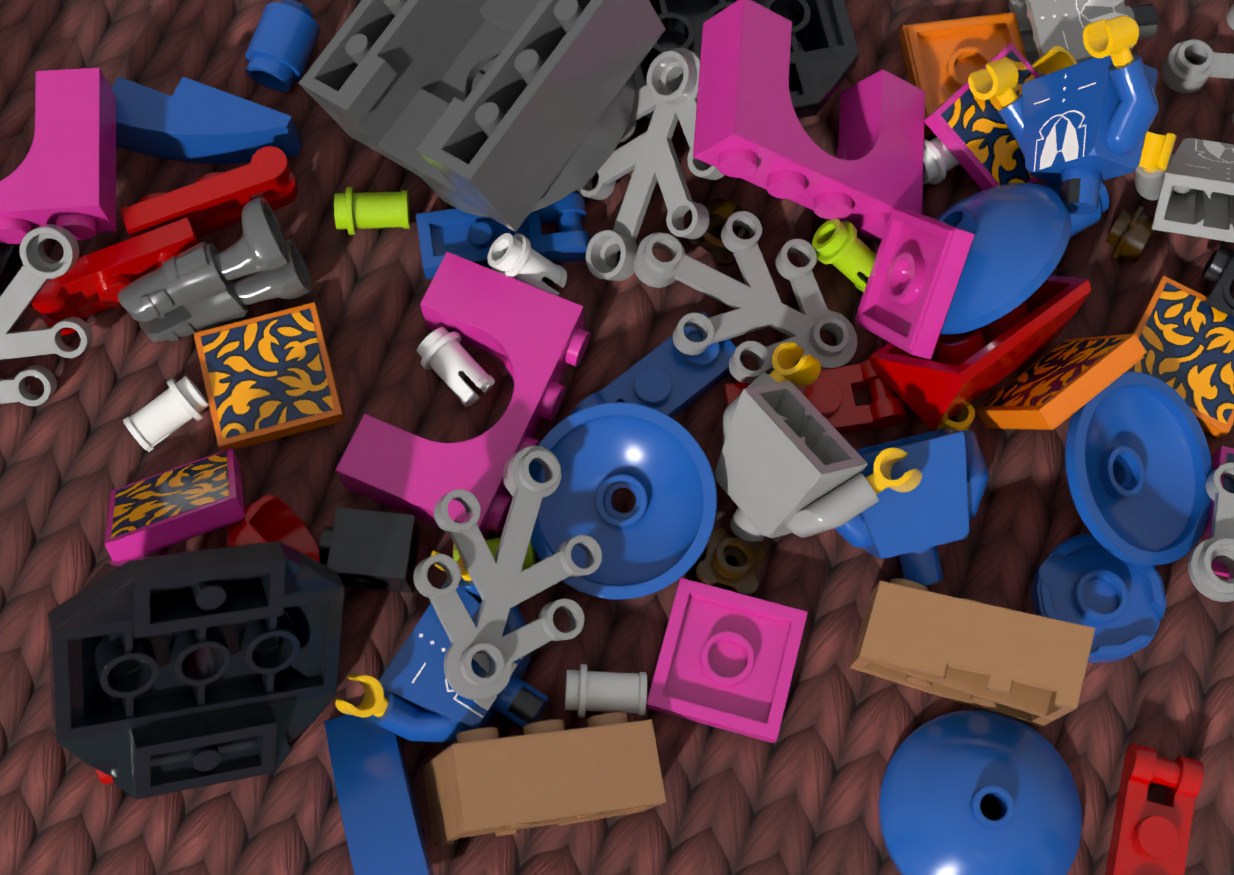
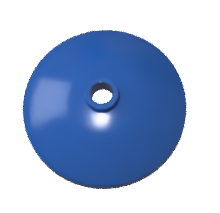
(1014, 250)
(1139, 470)
(673, 488)
(935, 793)

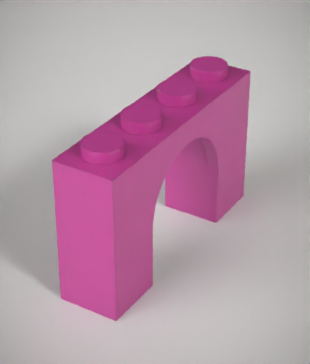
(753, 132)
(71, 162)
(532, 338)

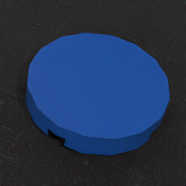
(1098, 590)

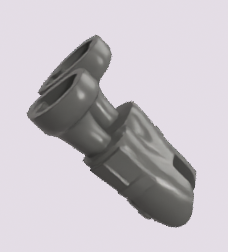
(203, 284)

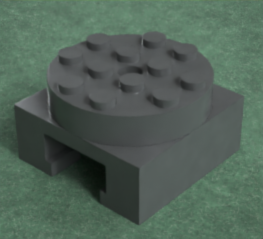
(488, 96)

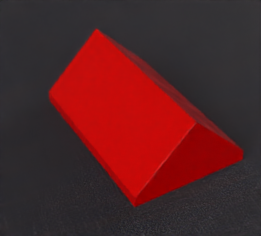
(977, 360)

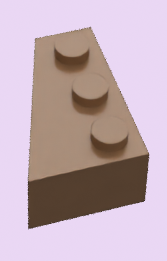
(973, 652)
(542, 777)

